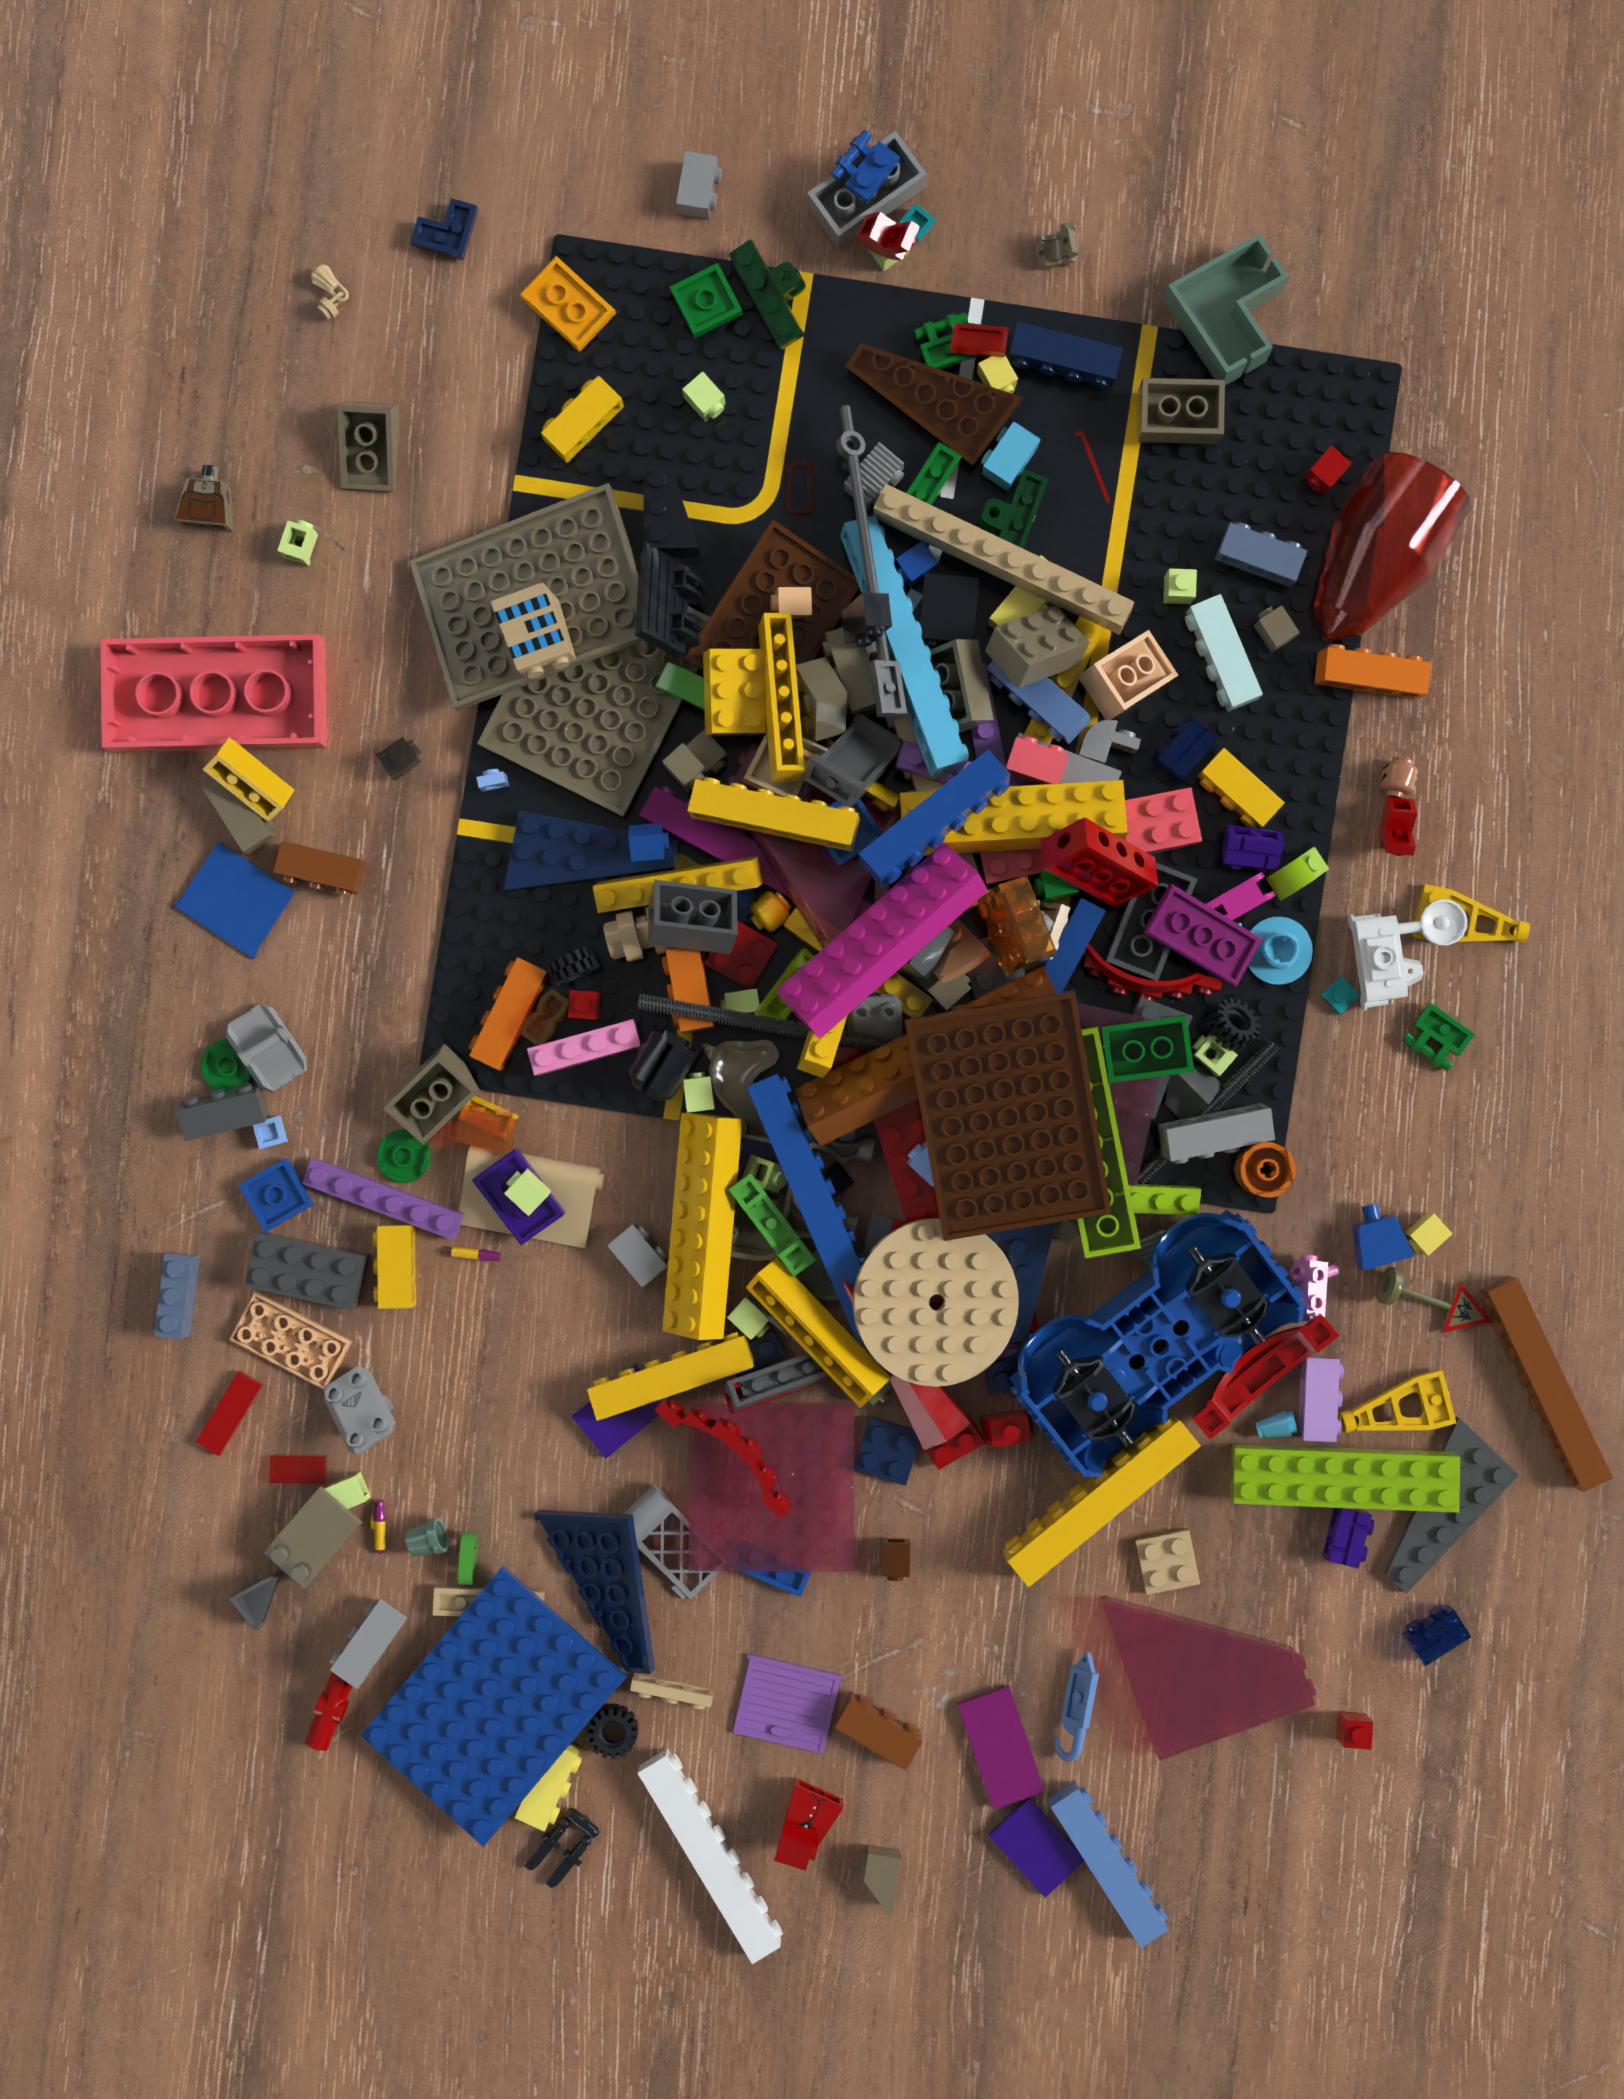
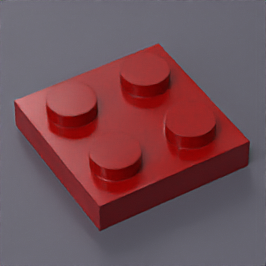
(747, 958)

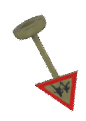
(1462, 1311)

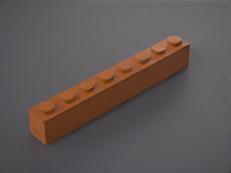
(1545, 1383)

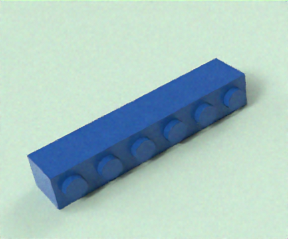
(935, 818)

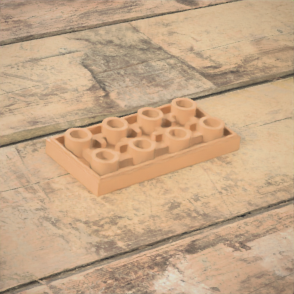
(290, 1340)

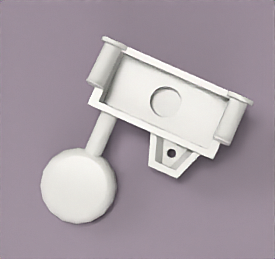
(1379, 950)

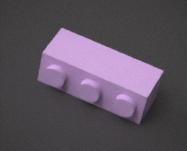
(1320, 1399)

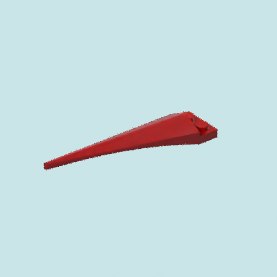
(936, 1418)

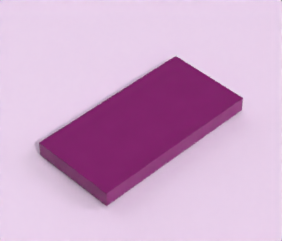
(1202, 935)
(1001, 1747)

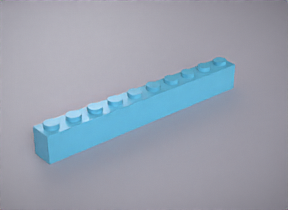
(924, 700)

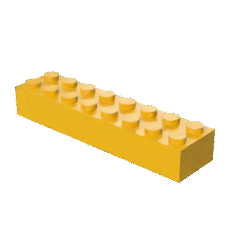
(1032, 813)
(702, 1226)
(1099, 1499)

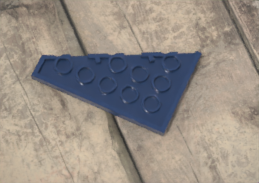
(1027, 1255)
(606, 1565)

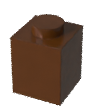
(895, 1558)

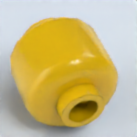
(770, 911)

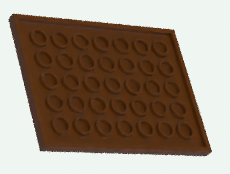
(1008, 1115)

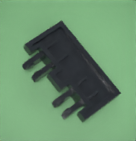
(663, 601)

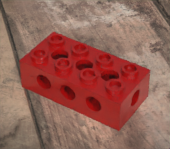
(1099, 862)

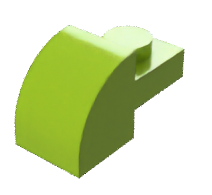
(1297, 874)

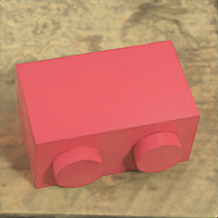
(1036, 762)

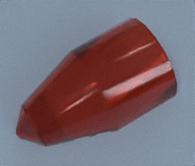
(1387, 542)

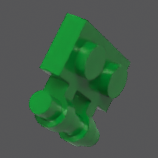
(937, 351)
(1443, 1030)

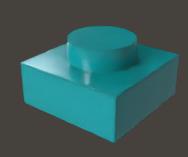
(921, 218)
(1340, 995)

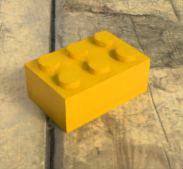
(734, 692)

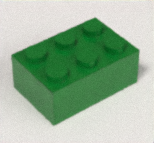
(1147, 1048)

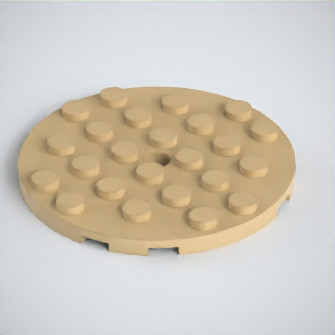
(942, 1343)

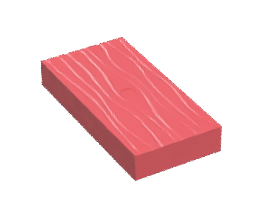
(213, 688)

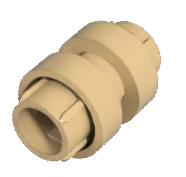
(629, 936)

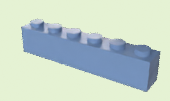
(1108, 1864)

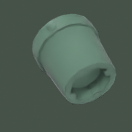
(427, 1538)

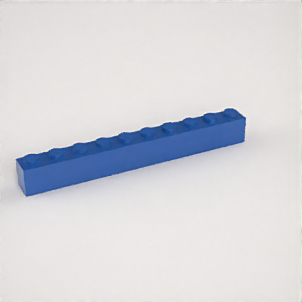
(808, 1185)

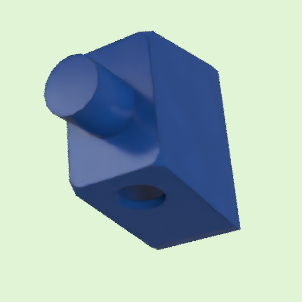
(1379, 1239)

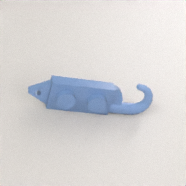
(1078, 1705)

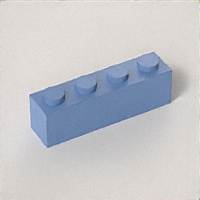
(1045, 704)

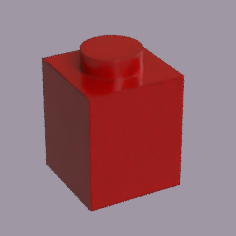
(1327, 470)
(584, 1005)
(1354, 1730)
(796, 1846)

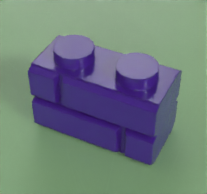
(1252, 848)
(1348, 1536)

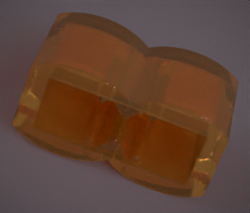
(542, 1024)

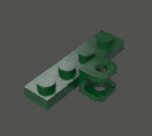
(771, 291)
(1014, 520)

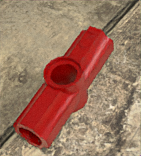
(328, 1713)

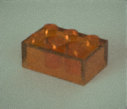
(1016, 926)

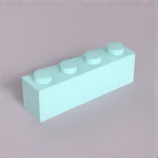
(1223, 653)

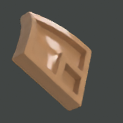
(961, 954)

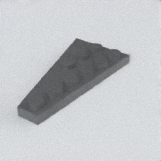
(1431, 1534)

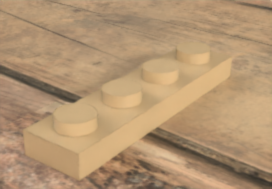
(455, 1599)

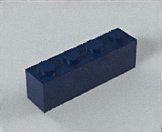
(1065, 355)

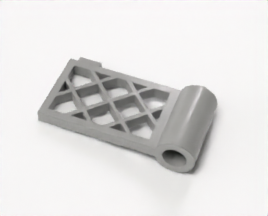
(650, 1512)

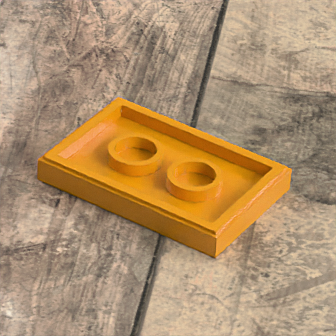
(567, 304)

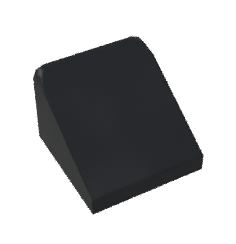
(839, 1179)

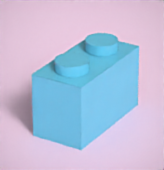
(1010, 455)

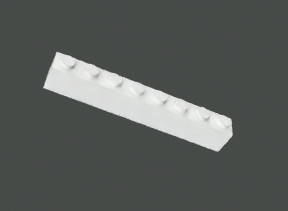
(710, 1856)

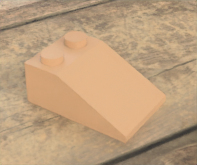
(1127, 675)

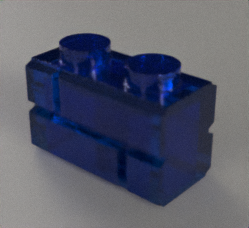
(1185, 750)
(1435, 1634)

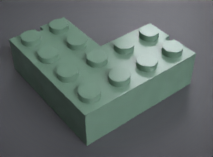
(1216, 303)

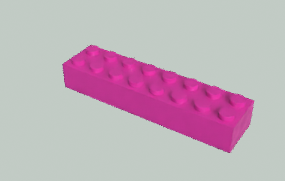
(882, 940)

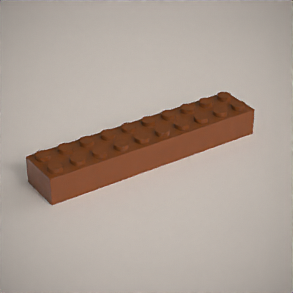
(886, 1076)

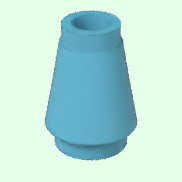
(1277, 1425)

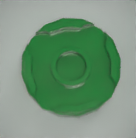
(223, 1067)
(403, 1157)

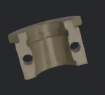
(1057, 247)

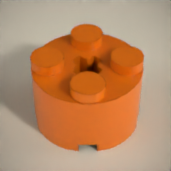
(1277, 1179)

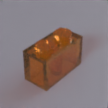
(487, 1129)

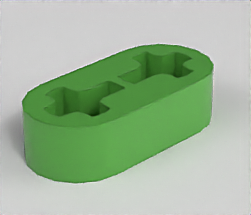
(467, 1558)

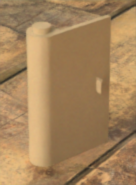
(569, 1183)

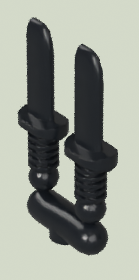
(584, 1824)

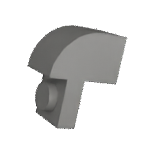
(1102, 736)

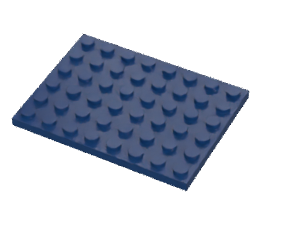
(493, 1706)

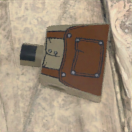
(206, 502)

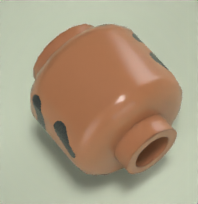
(1398, 777)

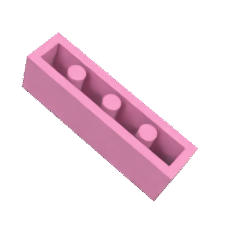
(584, 1047)

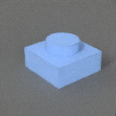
(492, 780)
(270, 1133)

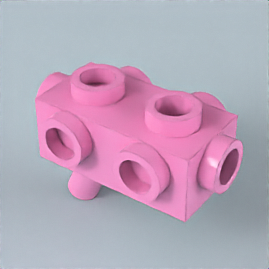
(1312, 1281)

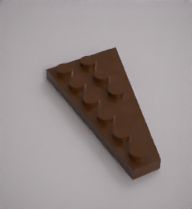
(947, 405)

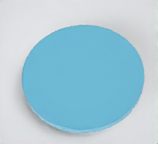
(1282, 952)

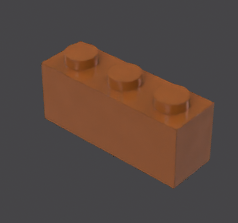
(319, 868)
(878, 1730)

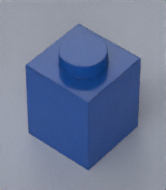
(915, 563)
(647, 842)

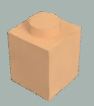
(792, 600)

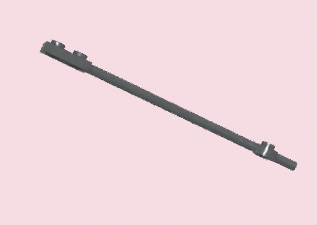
(884, 673)

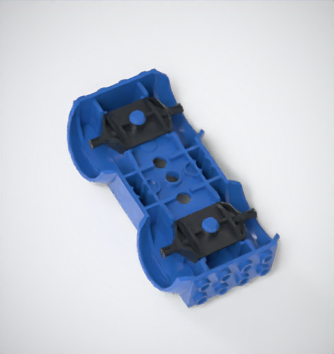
(1078, 1369)

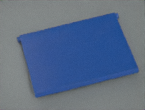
(235, 899)

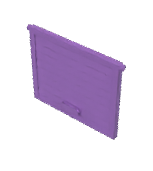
(787, 1703)

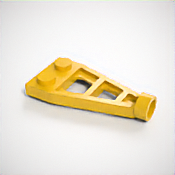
(1502, 926)
(1433, 1398)

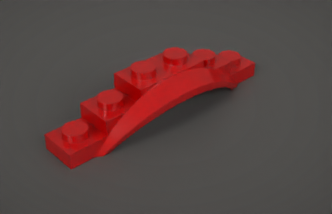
(1150, 989)
(1260, 1369)
(746, 1447)

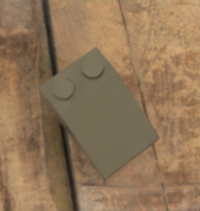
(368, 444)
(313, 1537)

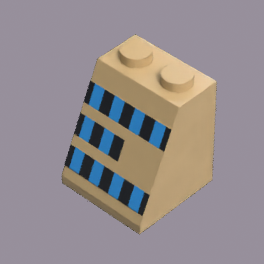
(534, 630)

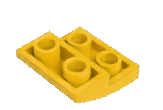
(883, 797)

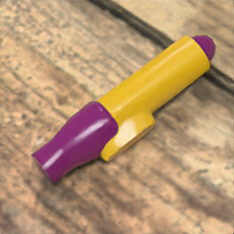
(474, 1254)
(378, 1525)

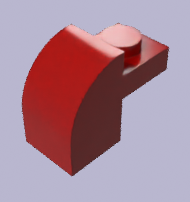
(886, 237)
(1397, 826)

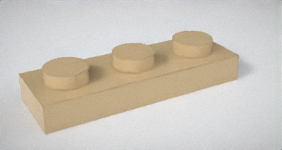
(672, 1691)

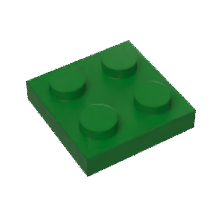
(706, 300)

